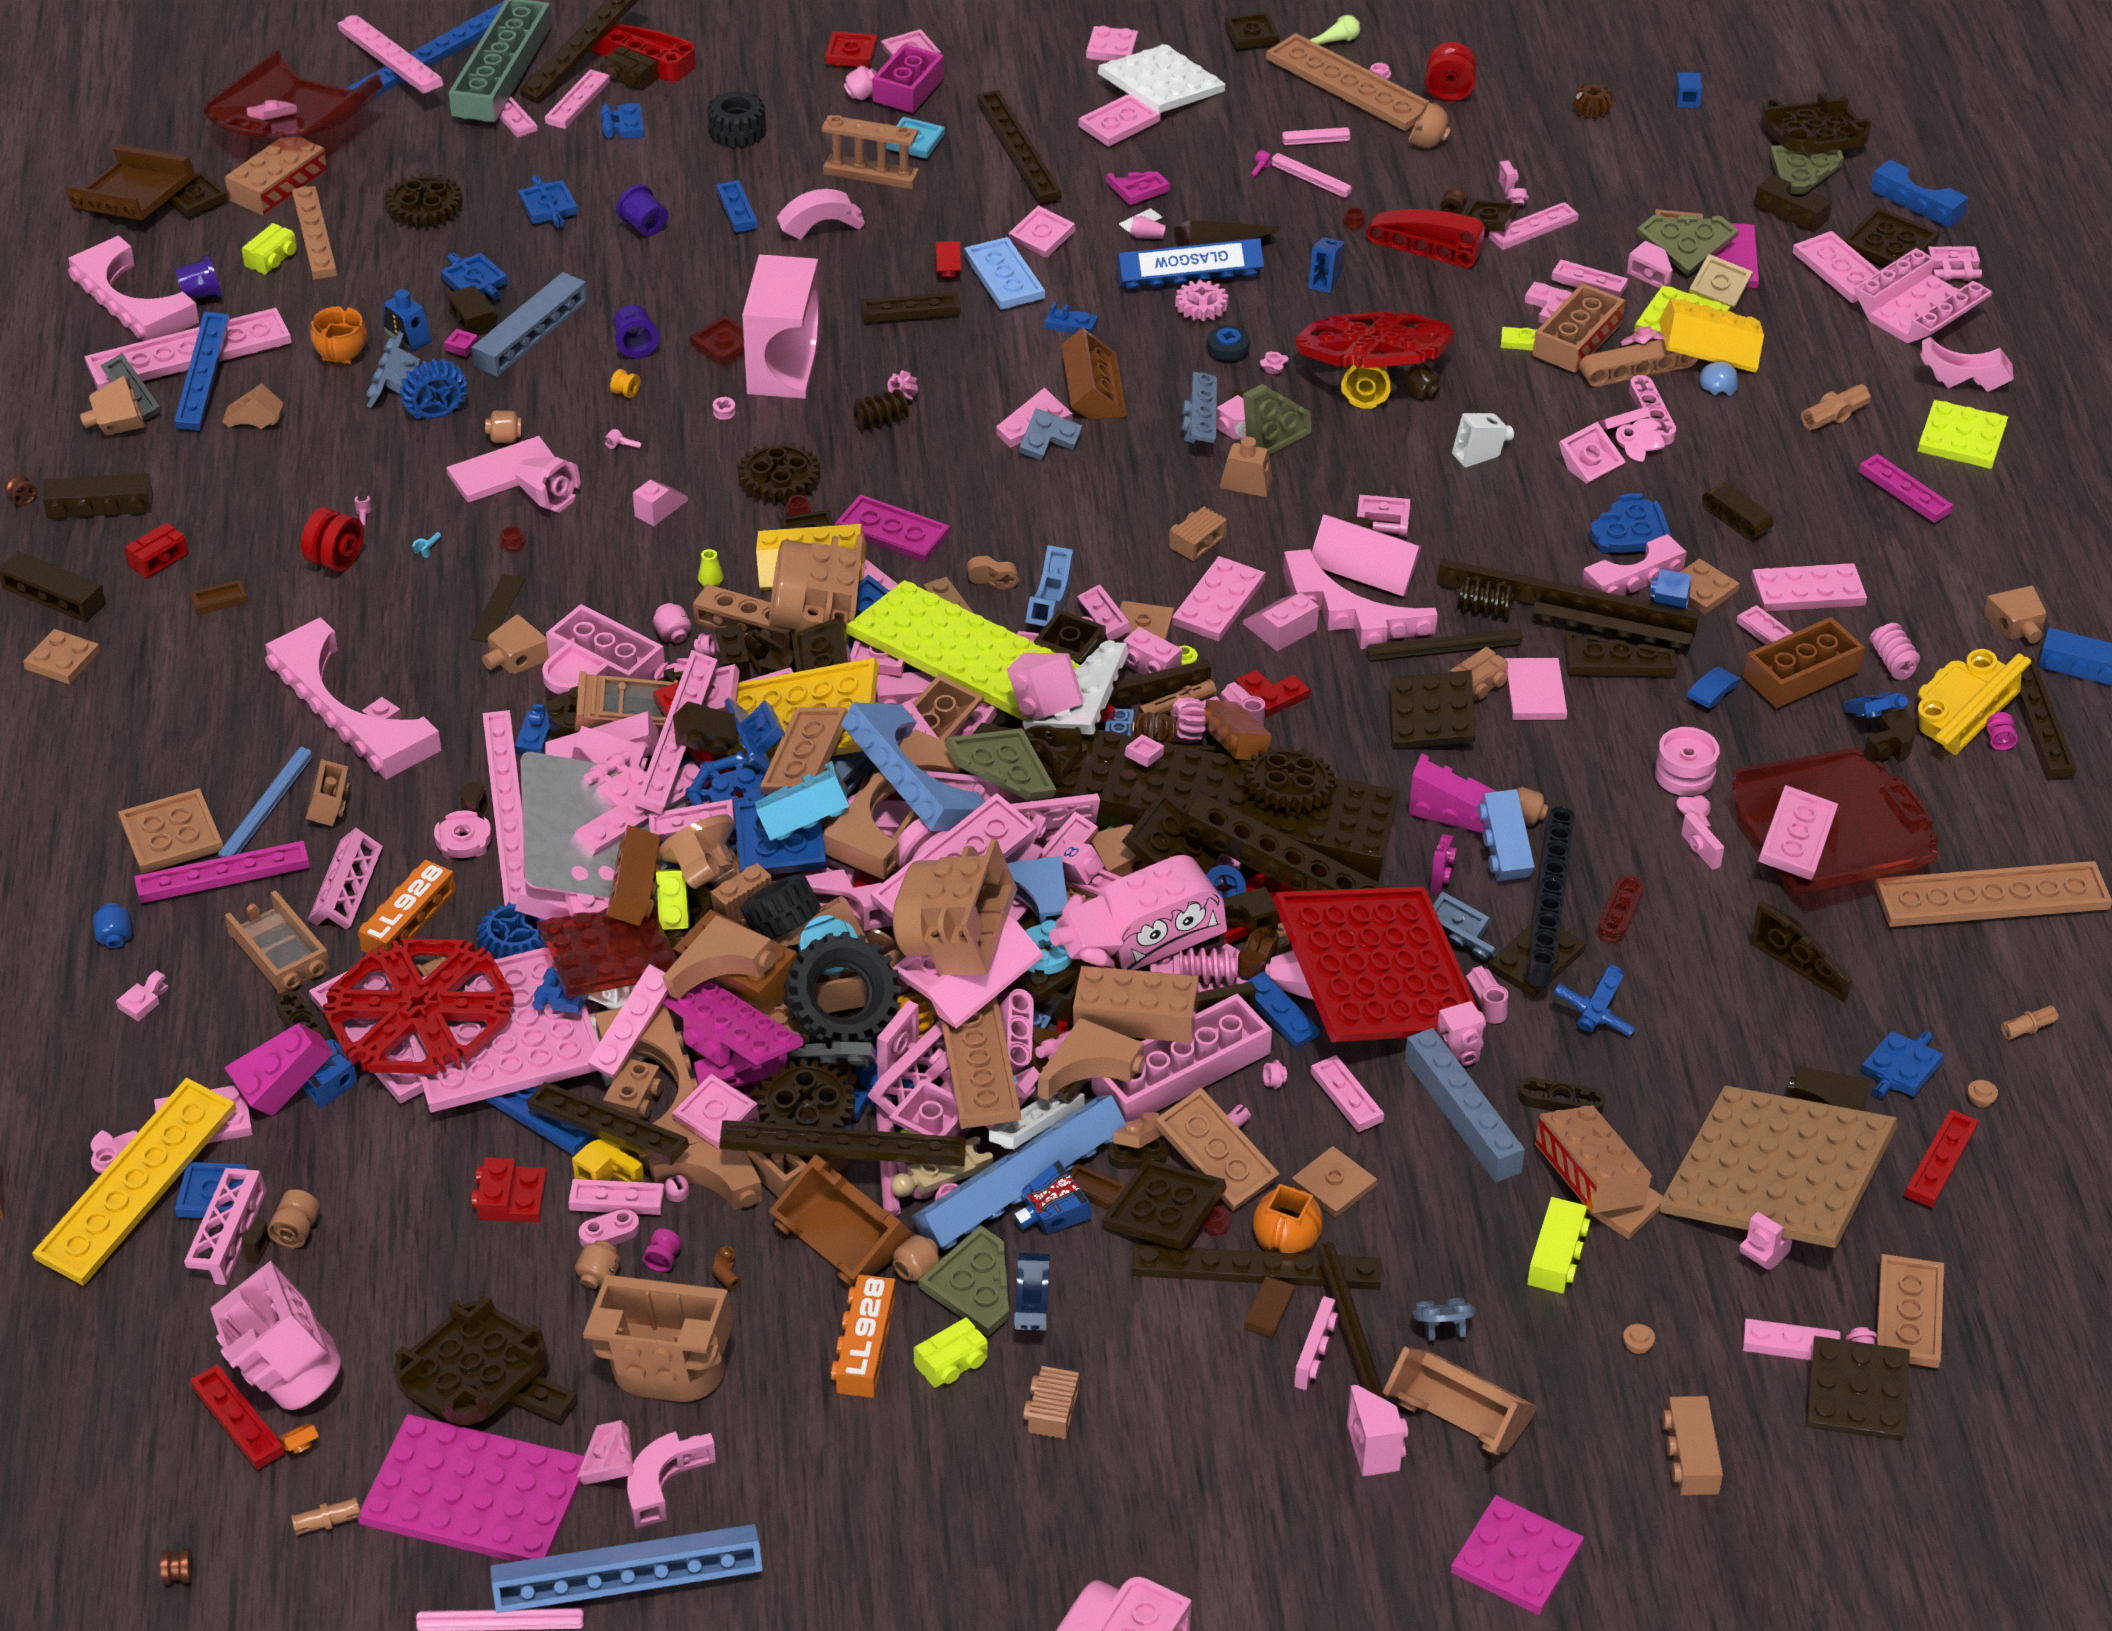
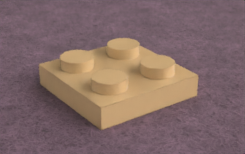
(1721, 281)

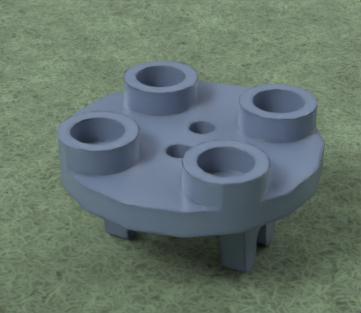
(1454, 1310)

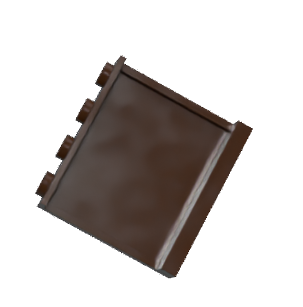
(134, 184)

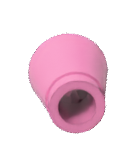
(1146, 228)

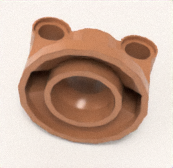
(703, 851)

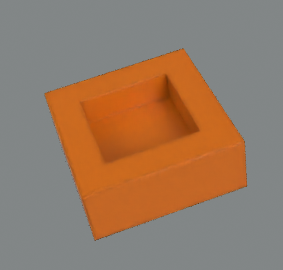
(298, 1438)

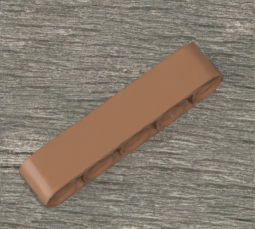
(1630, 361)

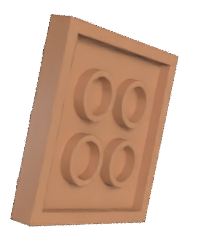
(170, 831)

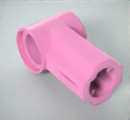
(1252, 704)
(1489, 995)

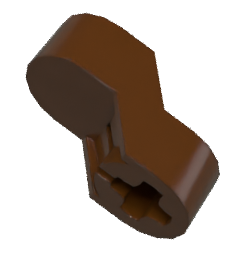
(1257, 951)

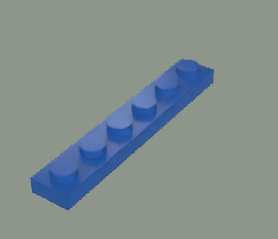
(202, 371)

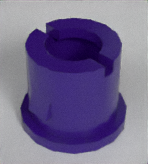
(642, 210)
(198, 280)
(635, 342)

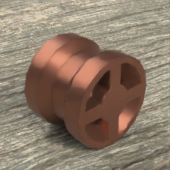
(1458, 199)
(20, 489)
(176, 1566)

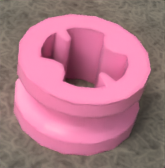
(724, 408)

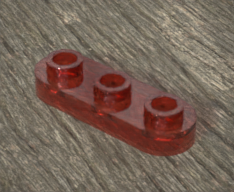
(1620, 907)

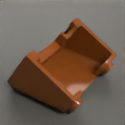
(839, 1221)

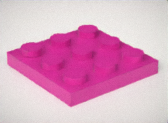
(1517, 1555)

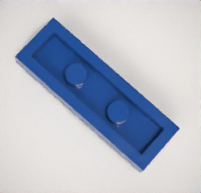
(736, 206)
(1282, 1012)

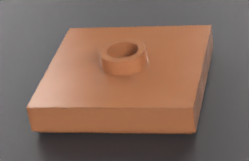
(1149, 617)
(1334, 1181)
(1630, 1219)

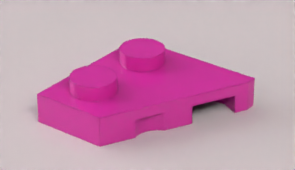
(1442, 858)

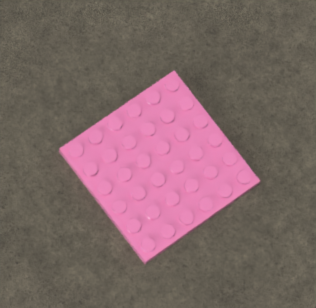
(524, 1054)

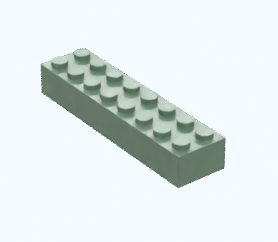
(500, 60)

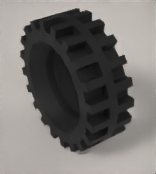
(858, 957)

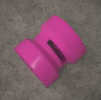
(2001, 731)
(662, 1248)

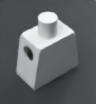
(1480, 438)

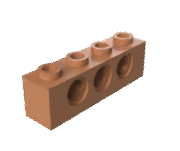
(726, 608)

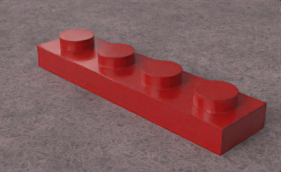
(1941, 1158)
(237, 1417)

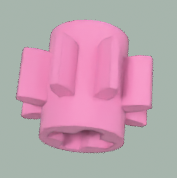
(905, 383)

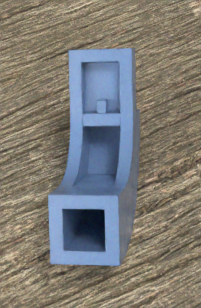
(1053, 586)

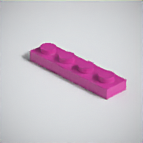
(1905, 488)

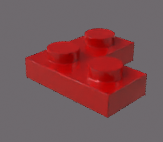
(1277, 695)

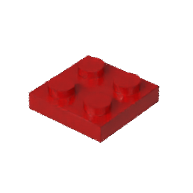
(851, 49)

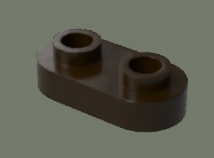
(1132, 1158)

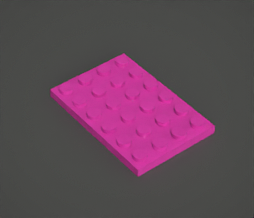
(473, 1490)

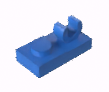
(1069, 321)
(534, 731)

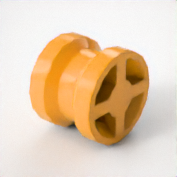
(625, 383)

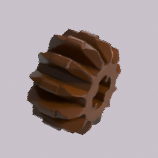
(1593, 100)
(1154, 726)

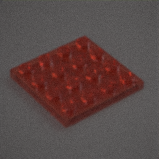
(603, 952)

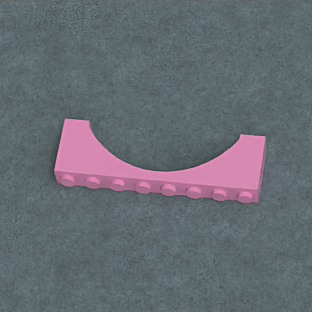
(384, 743)
(591, 747)

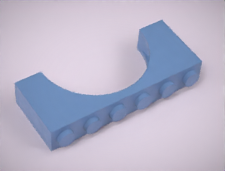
(878, 733)
(1040, 886)

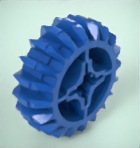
(433, 389)
(508, 932)

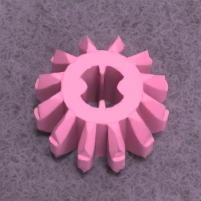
(1189, 719)

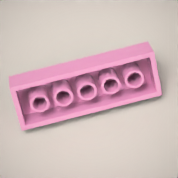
(1222, 1043)

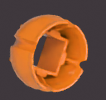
(338, 334)
(1284, 1232)

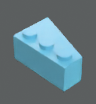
(802, 804)

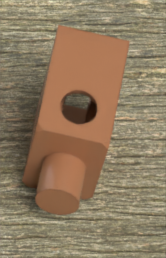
(114, 408)
(1247, 469)
(2016, 613)
(516, 646)
(1114, 854)

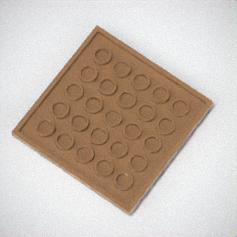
(1782, 1158)

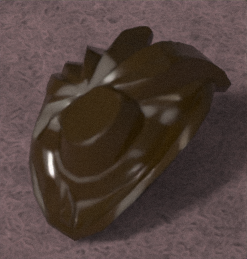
(699, 902)

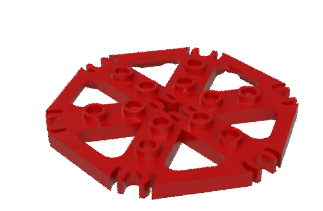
(1364, 343)
(397, 1008)

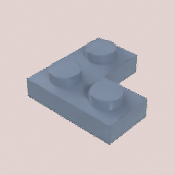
(1046, 428)

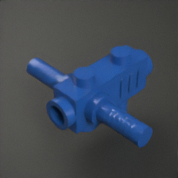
(1594, 1008)

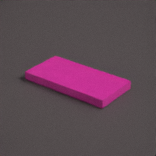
(1743, 251)
(895, 528)

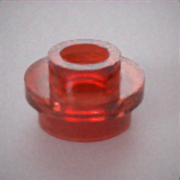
(1354, 217)
(798, 505)
(512, 538)
(1217, 1221)

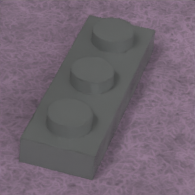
(121, 367)

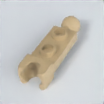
(931, 1177)

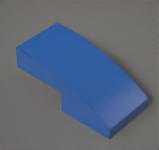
(1712, 687)

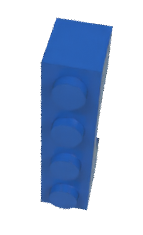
(1941, 206)

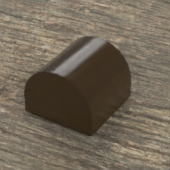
(474, 798)

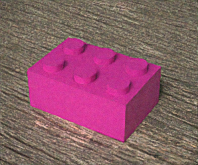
(908, 78)

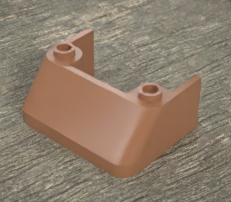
(1459, 1397)

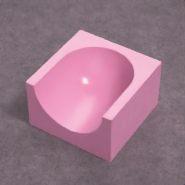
(782, 326)

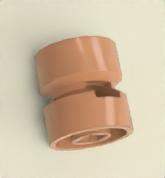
(294, 1218)

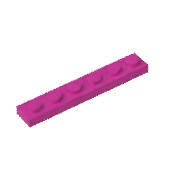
(221, 871)

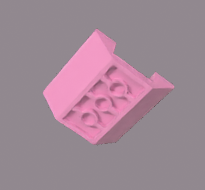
(1913, 301)
(963, 995)

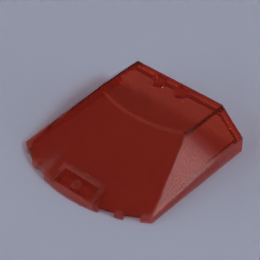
(318, 103)
(1875, 829)

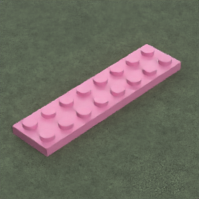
(174, 351)

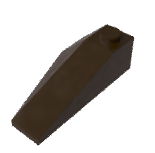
(1207, 232)
(1795, 948)

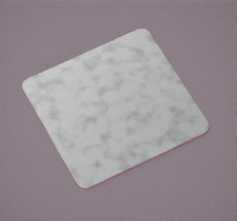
(553, 808)

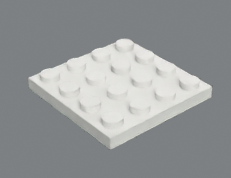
(1161, 78)

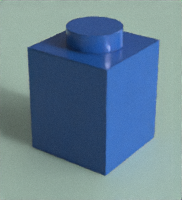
(1688, 89)

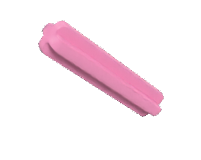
(1316, 136)

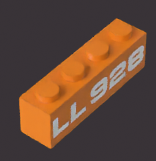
(408, 907)
(865, 1336)

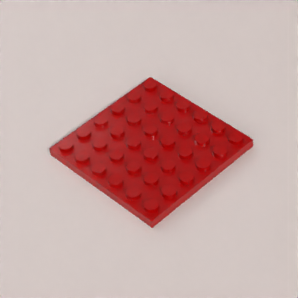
(1373, 960)

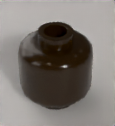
(1422, 381)

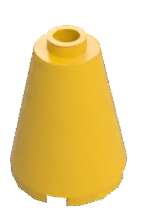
(1366, 386)

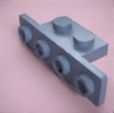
(392, 370)
(1200, 409)
(1464, 925)

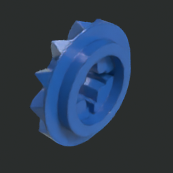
(1230, 877)

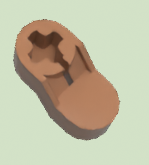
(997, 574)

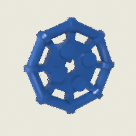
(727, 784)

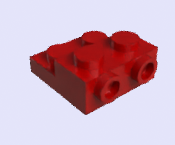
(509, 1191)

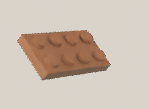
(804, 746)
(1217, 1147)
(1911, 1307)

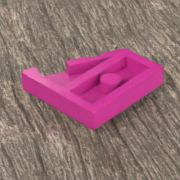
(1138, 186)

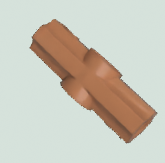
(1835, 407)

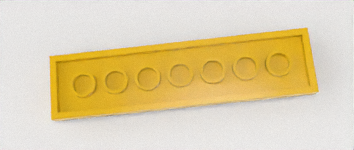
(134, 1181)

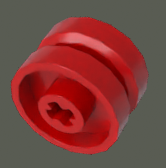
(1451, 72)
(332, 539)

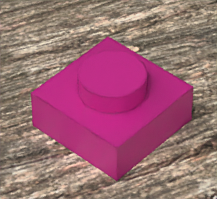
(460, 342)

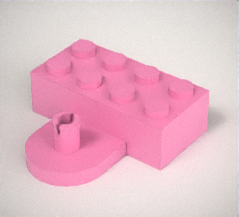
(598, 647)

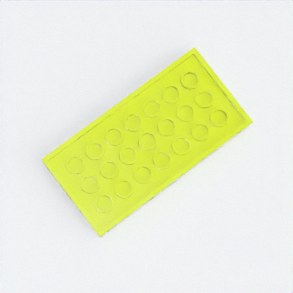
(945, 642)

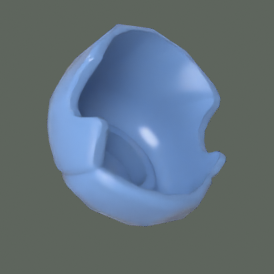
(1718, 378)

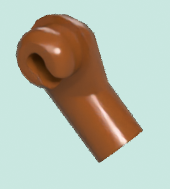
(723, 1266)

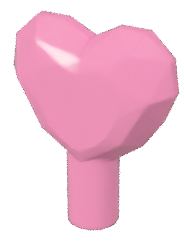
(1697, 805)

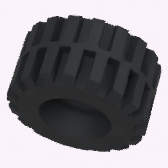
(736, 119)
(781, 906)

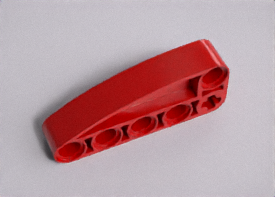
(674, 55)
(1430, 234)

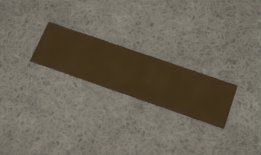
(497, 607)

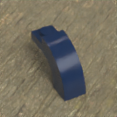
(1032, 1291)

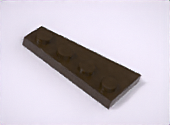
(1617, 658)

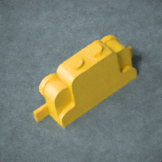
(1966, 695)

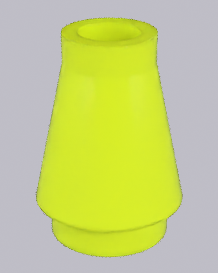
(710, 569)

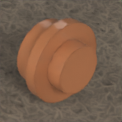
(1982, 1093)
(1638, 1338)

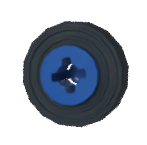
(1228, 343)

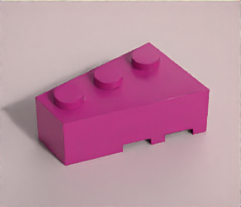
(1445, 796)
(279, 1067)
(740, 1072)

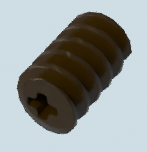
(880, 407)
(1486, 597)

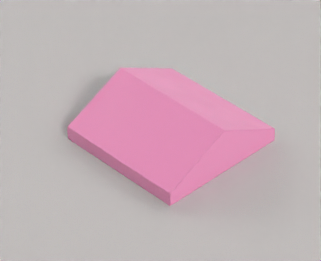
(1590, 453)

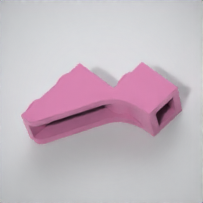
(835, 883)

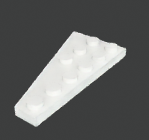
(1095, 683)

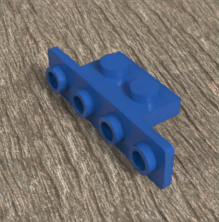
(757, 731)

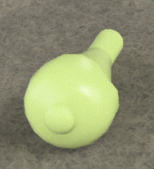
(1345, 29)

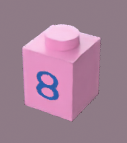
(1079, 861)

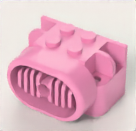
(276, 1339)
(1134, 1607)

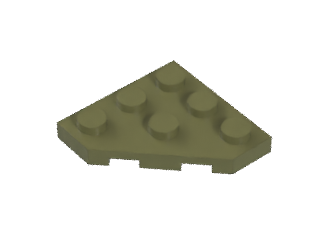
(1804, 169)
(1688, 238)
(1274, 419)
(1004, 760)
(972, 1281)

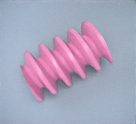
(1895, 650)
(1210, 965)

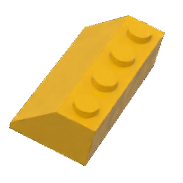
(1712, 334)
(769, 543)

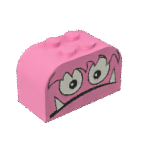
(1163, 911)

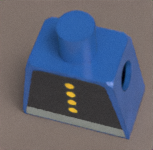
(407, 317)

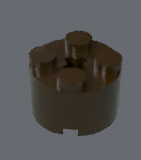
(563, 714)

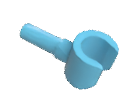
(424, 545)

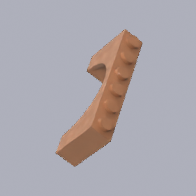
(856, 836)
(664, 1046)

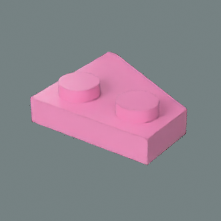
(607, 1454)

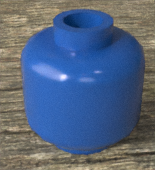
(112, 925)

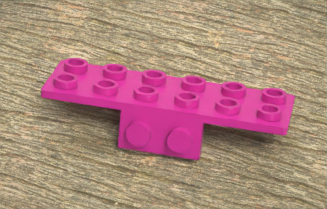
(722, 1021)

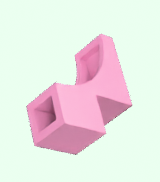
(1952, 368)

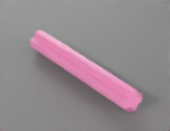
(1311, 175)

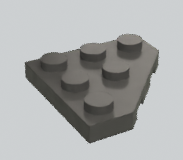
(857, 1053)

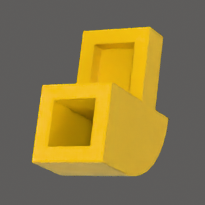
(606, 1160)

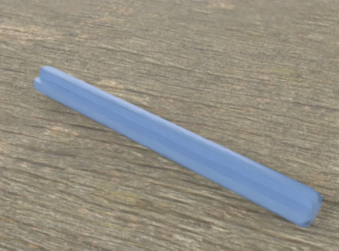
(266, 803)

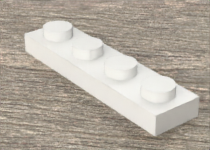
(1034, 1120)

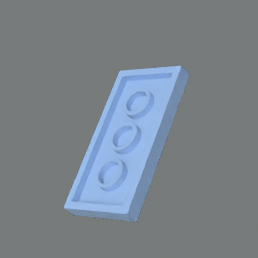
(1004, 273)

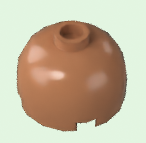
(1430, 126)

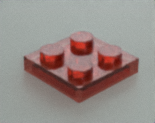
(720, 339)

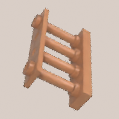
(869, 170)

